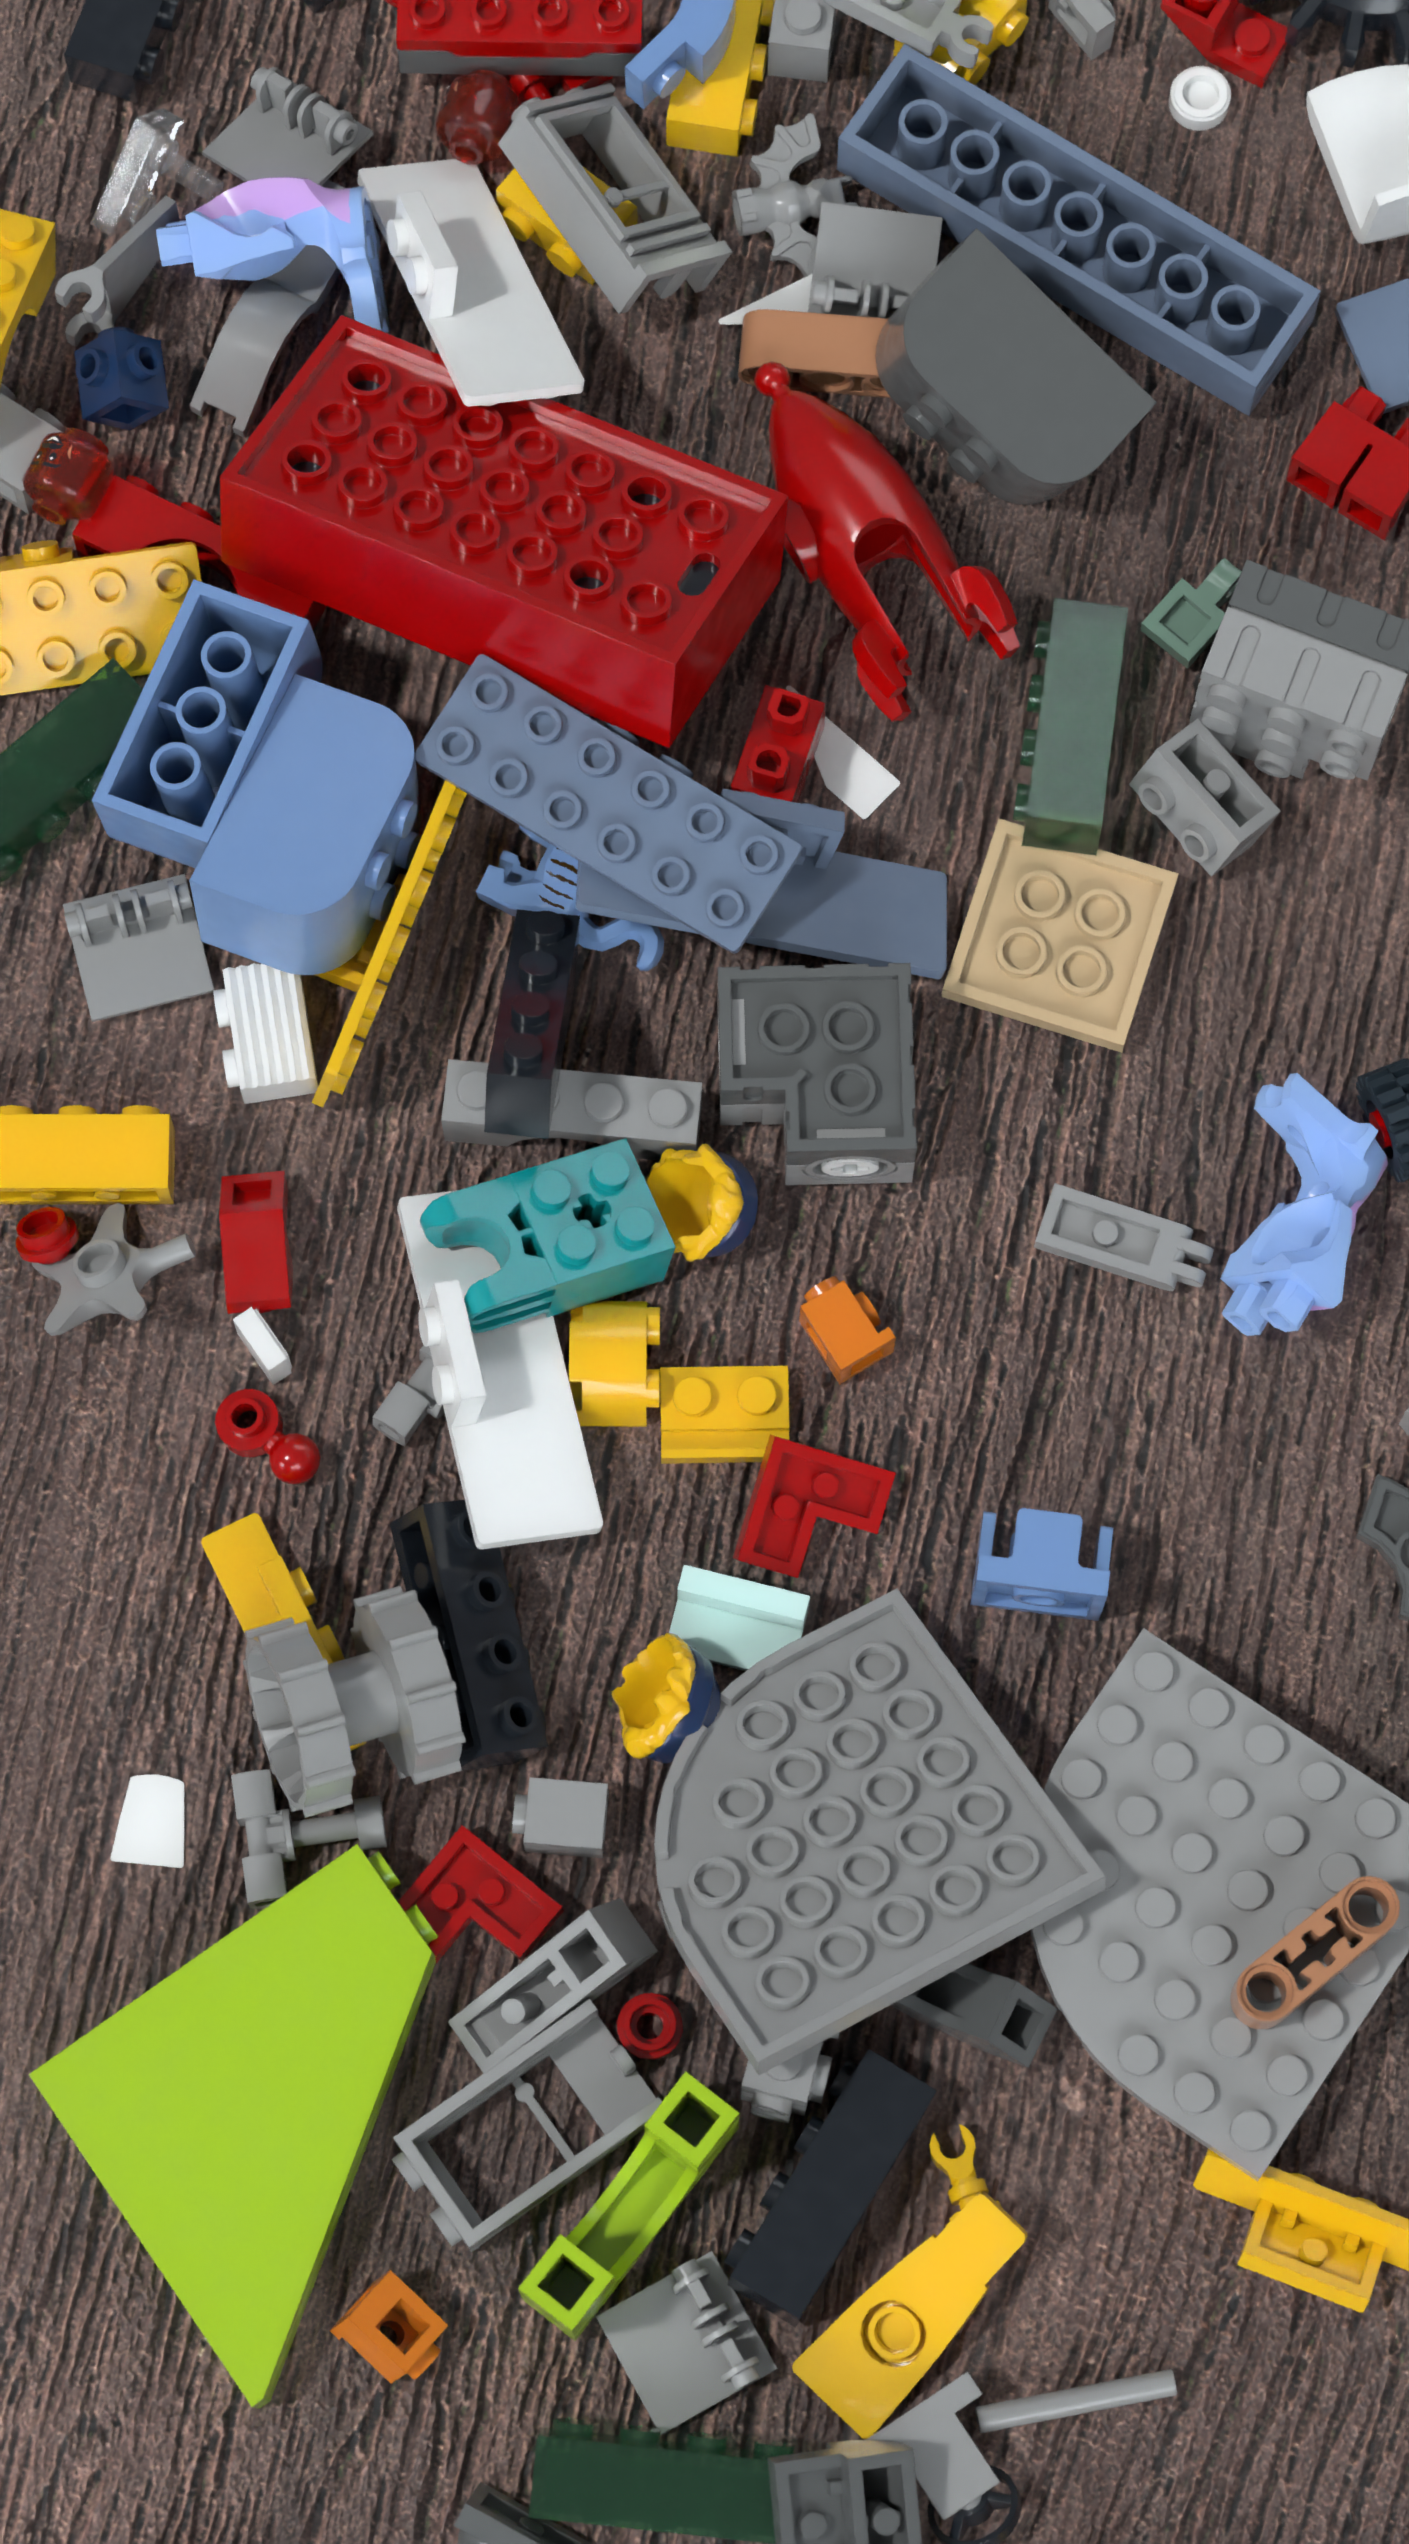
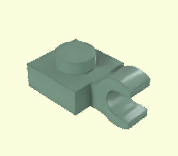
(1191, 617)

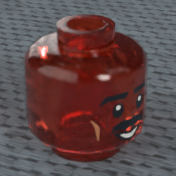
(476, 116)
(68, 476)

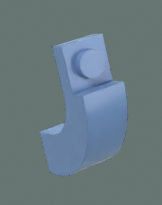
(691, 41)

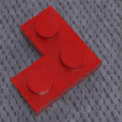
(796, 1488)
(478, 1885)

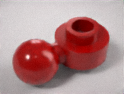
(291, 1456)

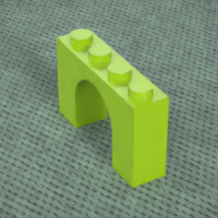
(665, 2166)

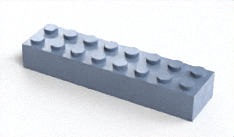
(1078, 229)

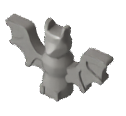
(783, 204)

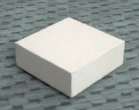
(263, 1345)

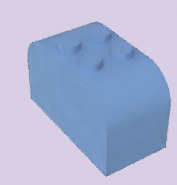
(201, 720)
(312, 834)

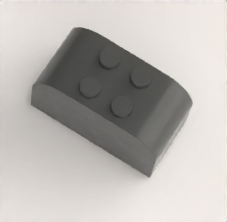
(1004, 378)

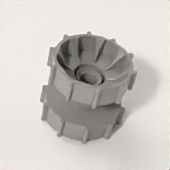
(388, 1691)

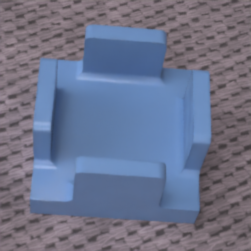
(1042, 1567)

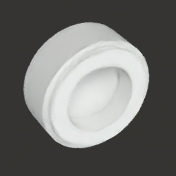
(1199, 98)

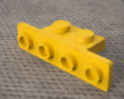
(261, 1585)
(1309, 2232)

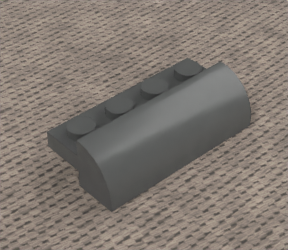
(846, 2495)

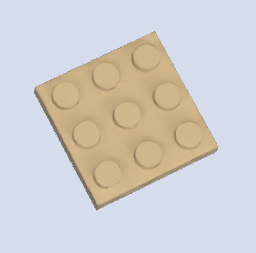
(1060, 938)

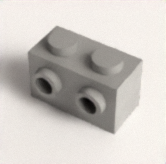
(1204, 797)

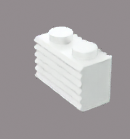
(268, 1033)

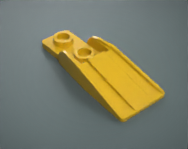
(908, 2317)

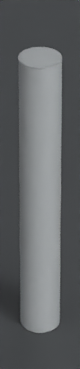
(1076, 2401)

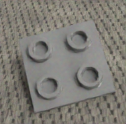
(287, 133)
(870, 259)
(138, 947)
(686, 2342)

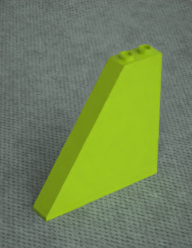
(245, 2100)

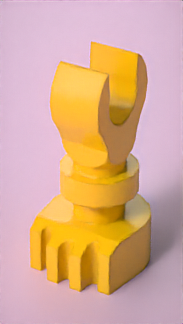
(960, 2171)

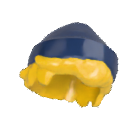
(704, 1200)
(665, 1698)

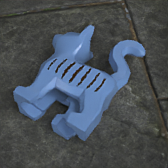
(554, 890)

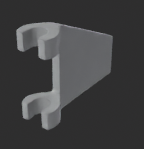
(115, 275)

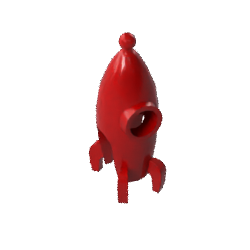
(858, 509)

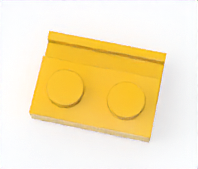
(722, 1412)

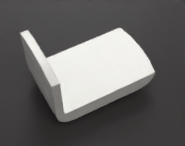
(1365, 145)

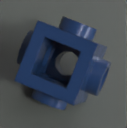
(121, 379)

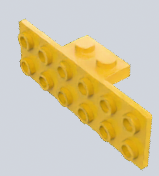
(76, 614)
(385, 944)

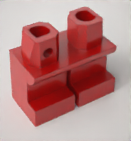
(1336, 450)
(780, 745)

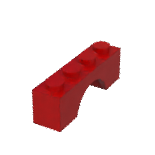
(137, 518)

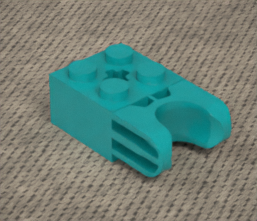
(559, 1234)

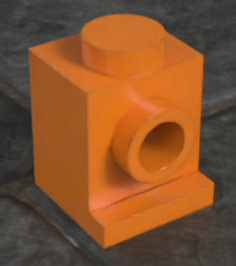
(844, 1328)
(393, 2305)

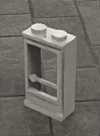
(621, 259)
(599, 2076)

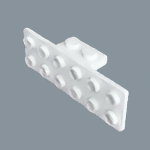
(470, 283)
(502, 1402)

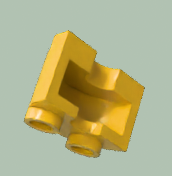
(610, 1362)

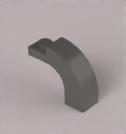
(983, 2012)

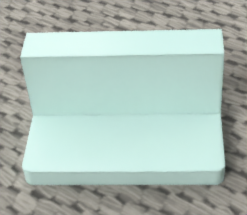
(736, 1618)

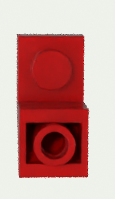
(1230, 35)
(255, 1242)

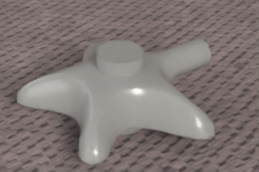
(108, 1273)

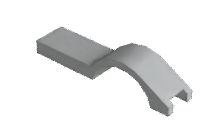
(258, 332)

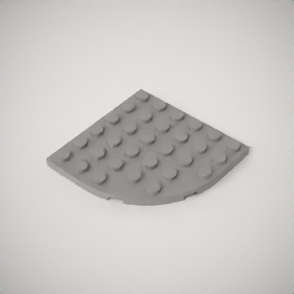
(852, 1835)
(1212, 1850)

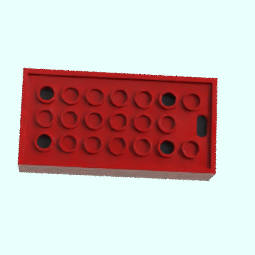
(503, 531)

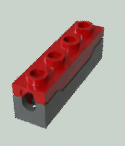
(519, 36)

